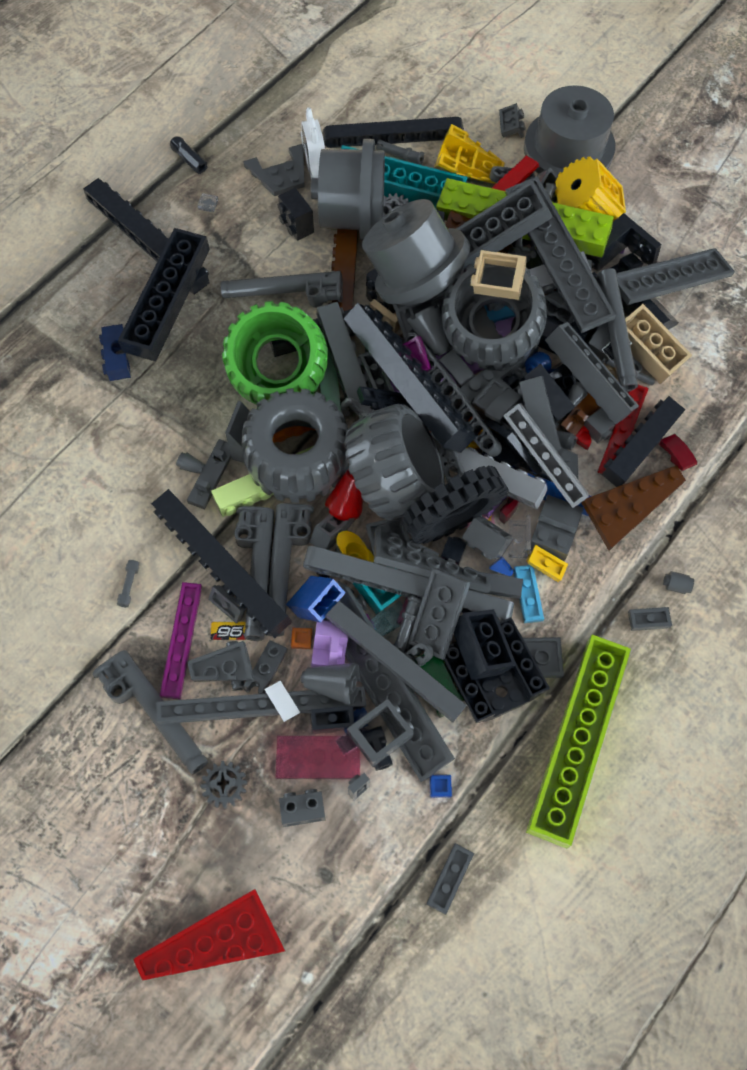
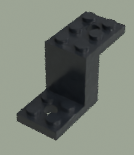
(627, 234)

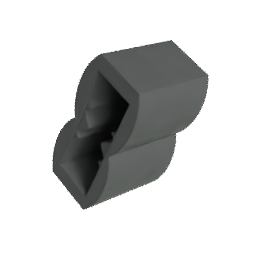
(557, 307)

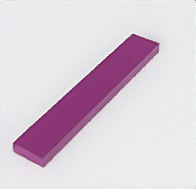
(181, 641)

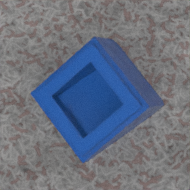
(502, 567)

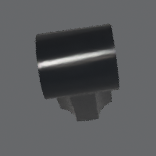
(377, 740)

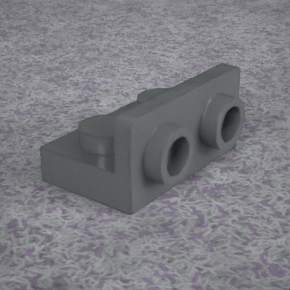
(511, 120)

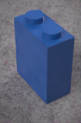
(315, 598)

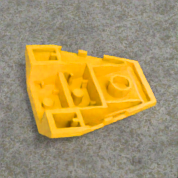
(465, 157)

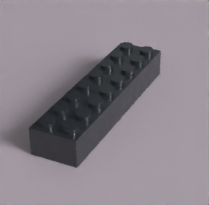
(164, 294)

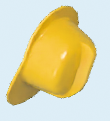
(353, 546)

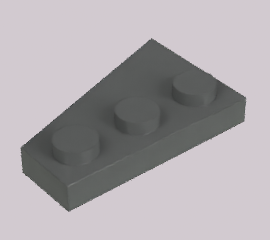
(223, 665)

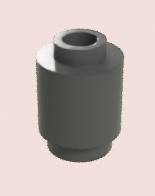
(678, 582)

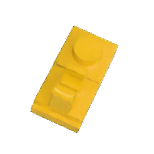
(547, 563)

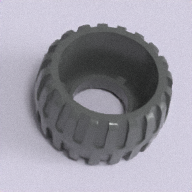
(462, 305)
(392, 460)
(295, 474)

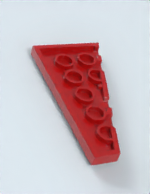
(226, 936)

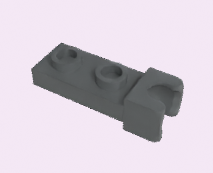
(266, 667)

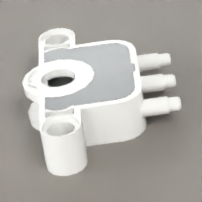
(312, 142)

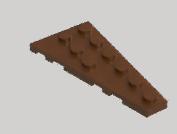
(626, 506)

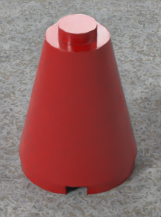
(345, 499)

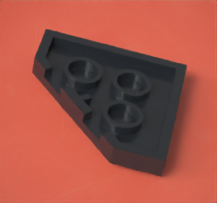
(511, 440)

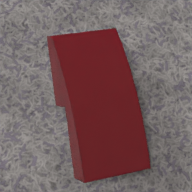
(679, 452)
(508, 510)

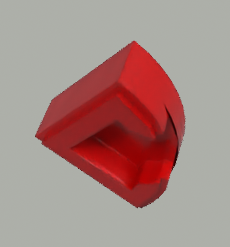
(584, 438)

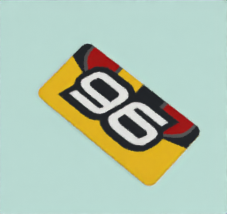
(227, 631)

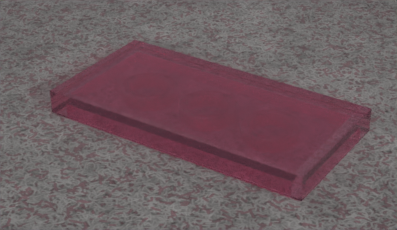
(317, 757)

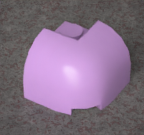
(329, 645)

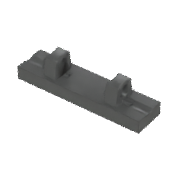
(210, 475)

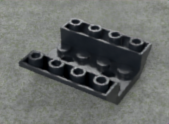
(521, 682)

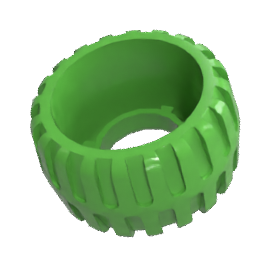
(266, 325)

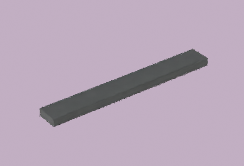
(396, 661)

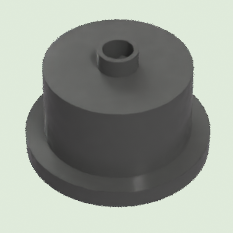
(571, 126)
(350, 187)
(414, 253)

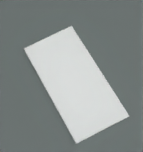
(282, 701)

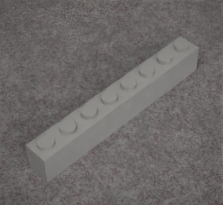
(520, 485)

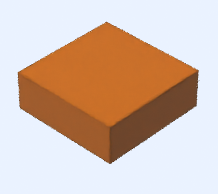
(301, 638)

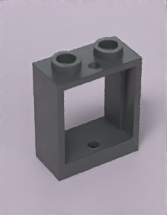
(363, 745)

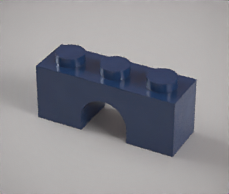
(116, 365)

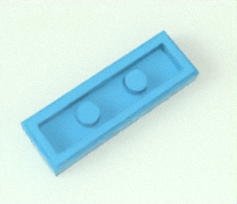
(530, 598)

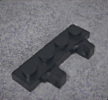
(380, 398)

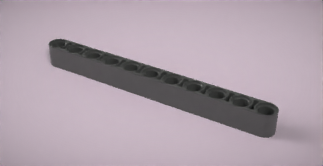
(393, 580)

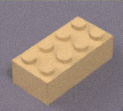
(654, 344)

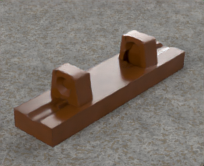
(576, 418)

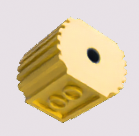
(590, 188)

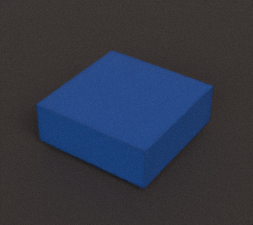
(440, 786)

